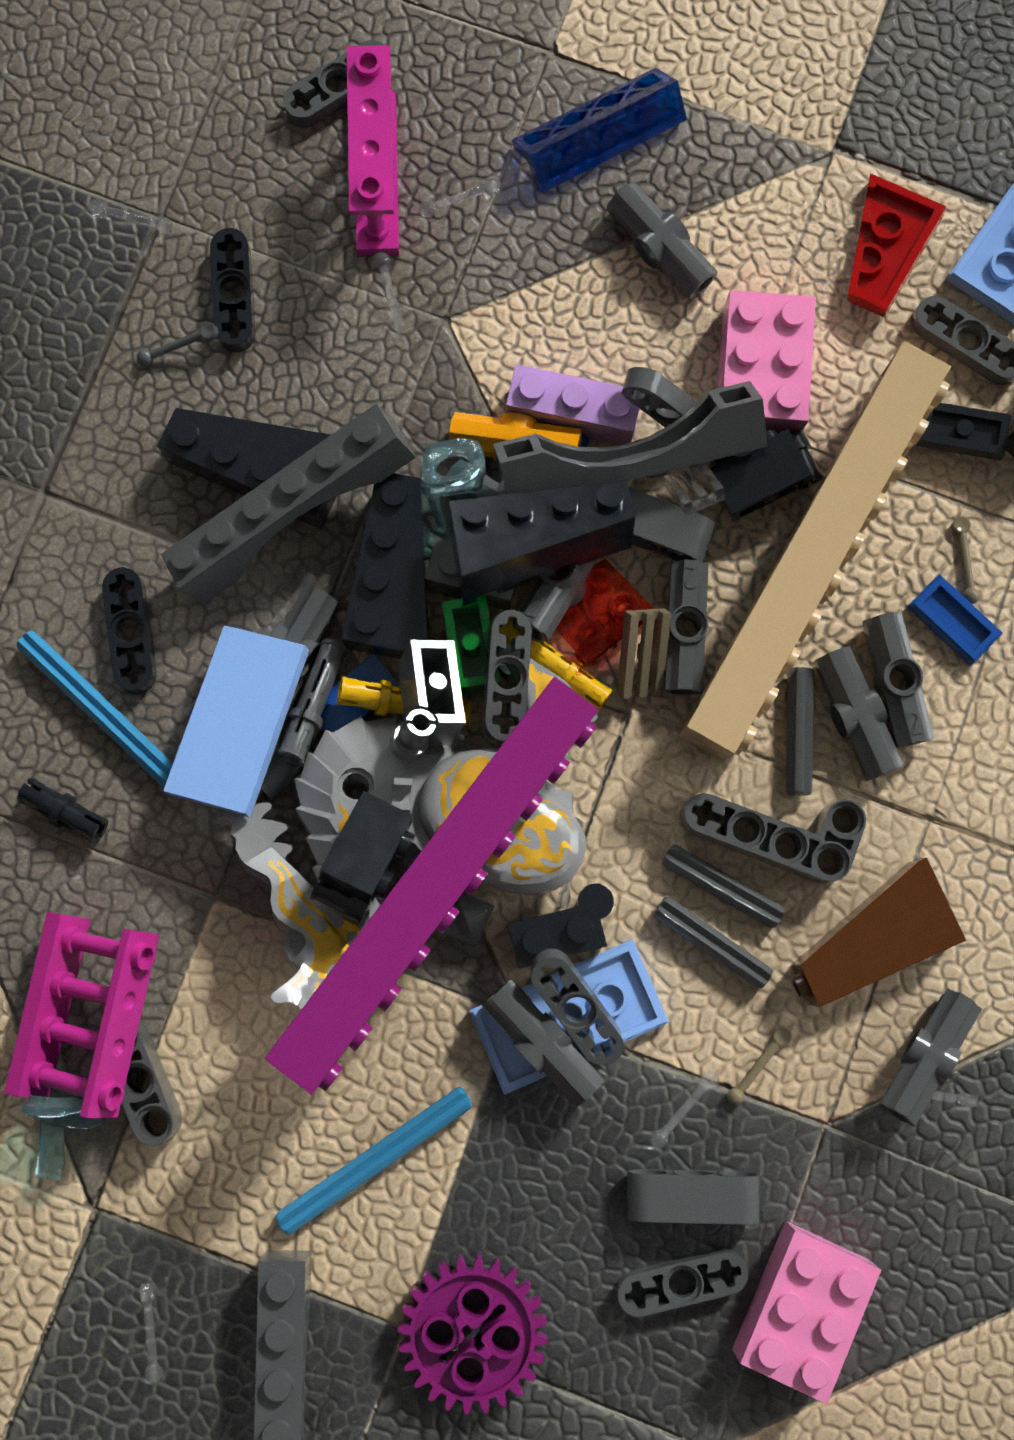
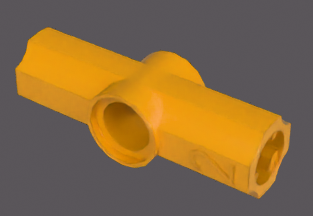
(507, 427)

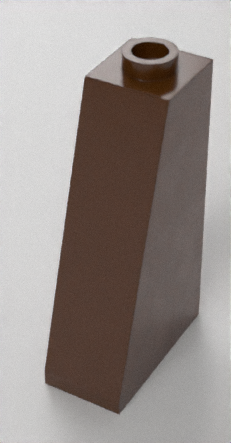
(884, 934)

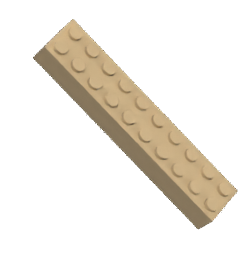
(819, 545)

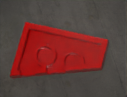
(890, 242)

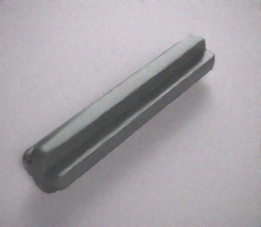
(800, 732)
(723, 886)
(713, 942)

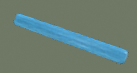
(95, 706)
(373, 1160)

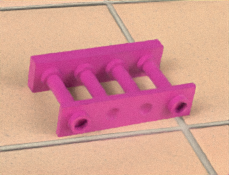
(372, 150)
(48, 1007)

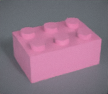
(770, 344)
(806, 1312)

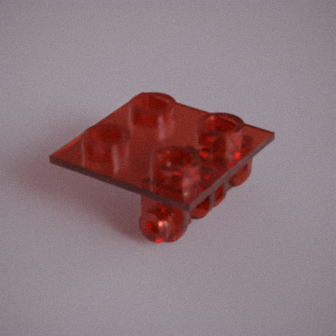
(598, 618)

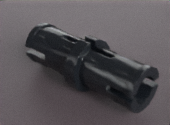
(62, 810)

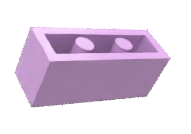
(573, 403)

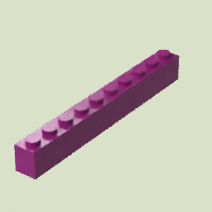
(430, 887)

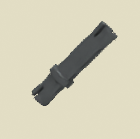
(306, 717)

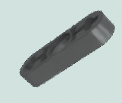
(305, 91)
(986, 335)
(656, 395)
(498, 642)
(579, 1026)
(711, 1262)

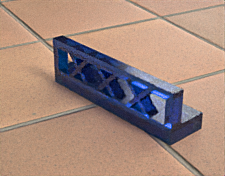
(601, 128)

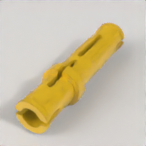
(572, 672)
(379, 697)

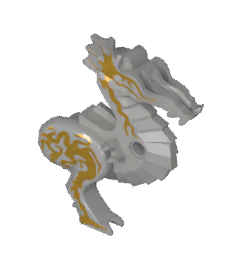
(537, 861)

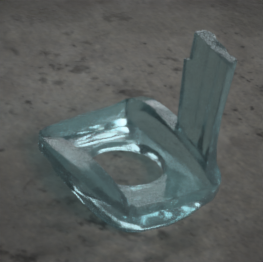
(467, 481)
(54, 1117)

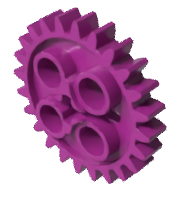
(501, 1364)

